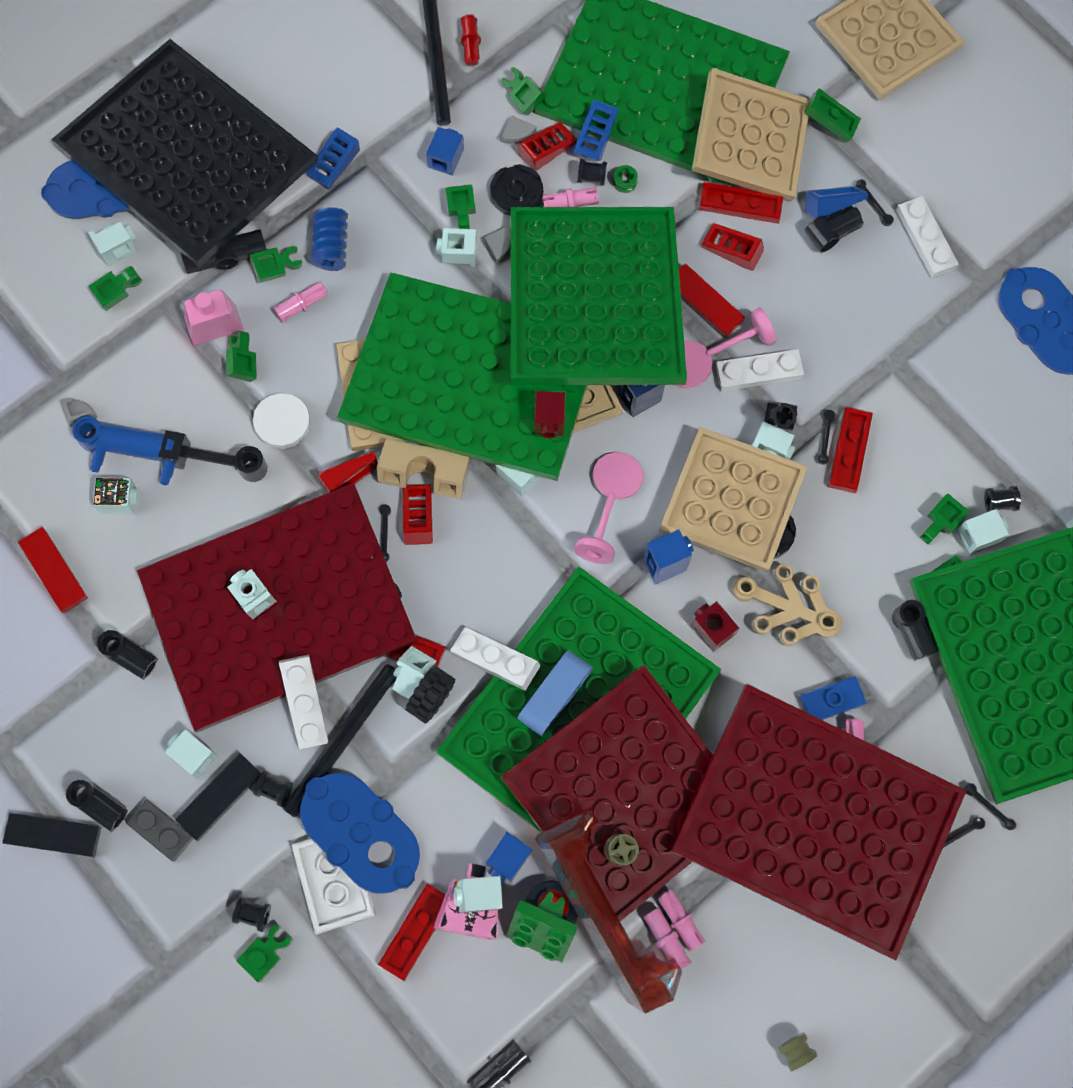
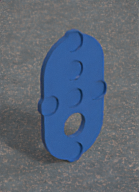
(78, 195)
(1046, 329)
(349, 818)

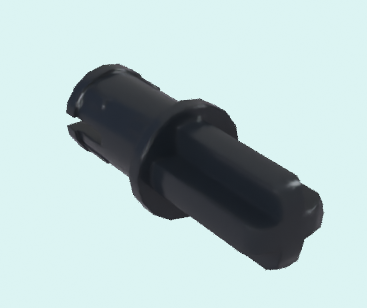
(504, 1070)

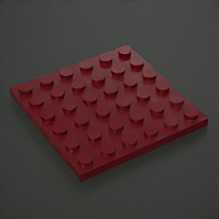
(634, 768)

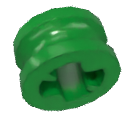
(618, 181)

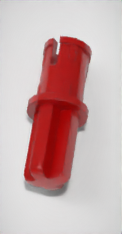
(470, 39)

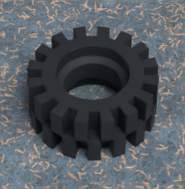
(430, 694)

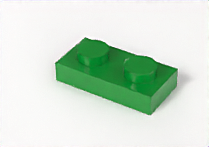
(832, 115)

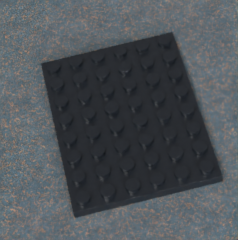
(185, 151)

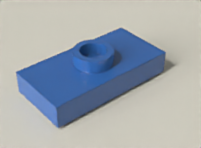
(834, 699)

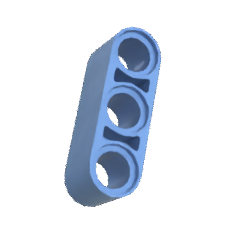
(555, 693)

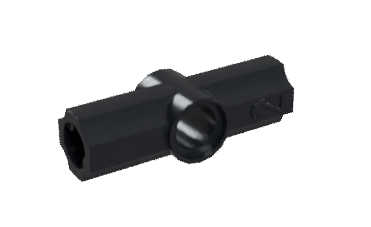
(231, 253)

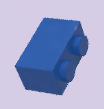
(668, 556)

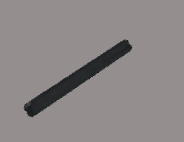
(436, 62)
(343, 736)

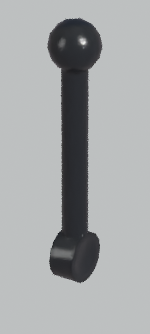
(887, 219)
(828, 416)
(385, 511)
(977, 823)
(1009, 824)

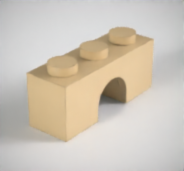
(402, 460)

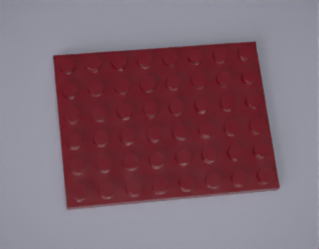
(329, 596)
(819, 821)

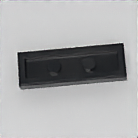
(218, 797)
(52, 835)

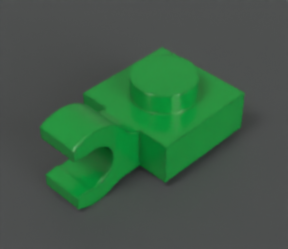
(461, 203)
(111, 289)
(239, 360)
(945, 516)

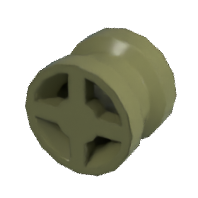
(627, 849)
(797, 1051)

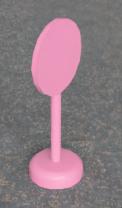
(699, 358)
(616, 477)

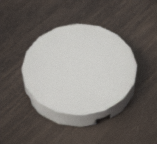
(281, 420)

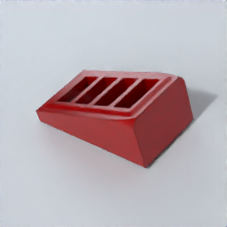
(527, 147)
(739, 258)
(348, 472)
(417, 531)

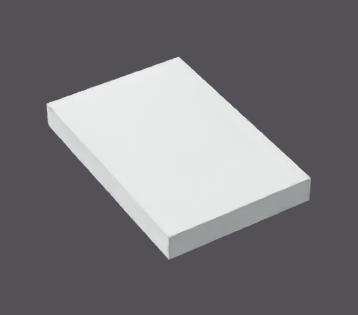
(329, 892)

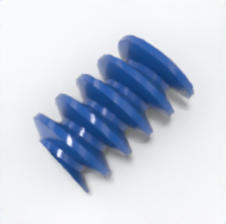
(329, 239)

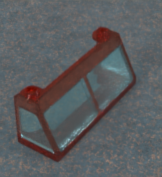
(642, 980)

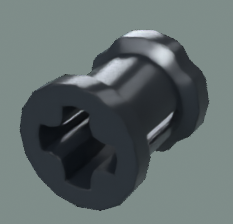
(592, 172)
(1002, 499)
(273, 788)
(251, 914)

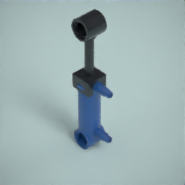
(168, 448)

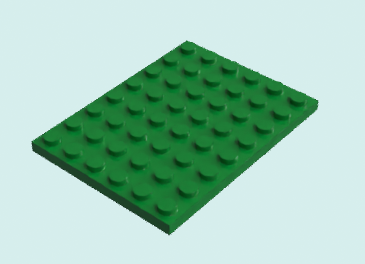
(651, 69)
(595, 297)
(443, 379)
(601, 632)
(1009, 658)

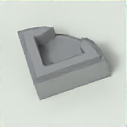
(517, 131)
(499, 243)
(76, 409)

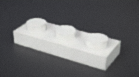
(927, 237)
(759, 370)
(495, 658)
(303, 702)

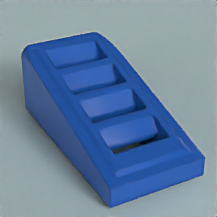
(583, 137)
(348, 153)
(827, 201)

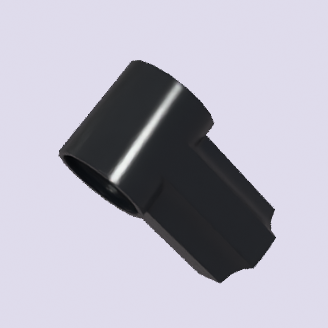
(828, 231)
(781, 415)
(915, 633)
(127, 655)
(97, 806)

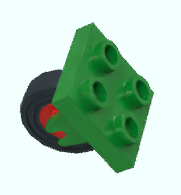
(545, 921)

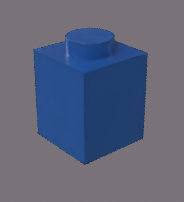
(445, 150)
(508, 858)

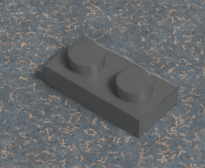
(160, 830)

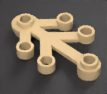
(792, 608)

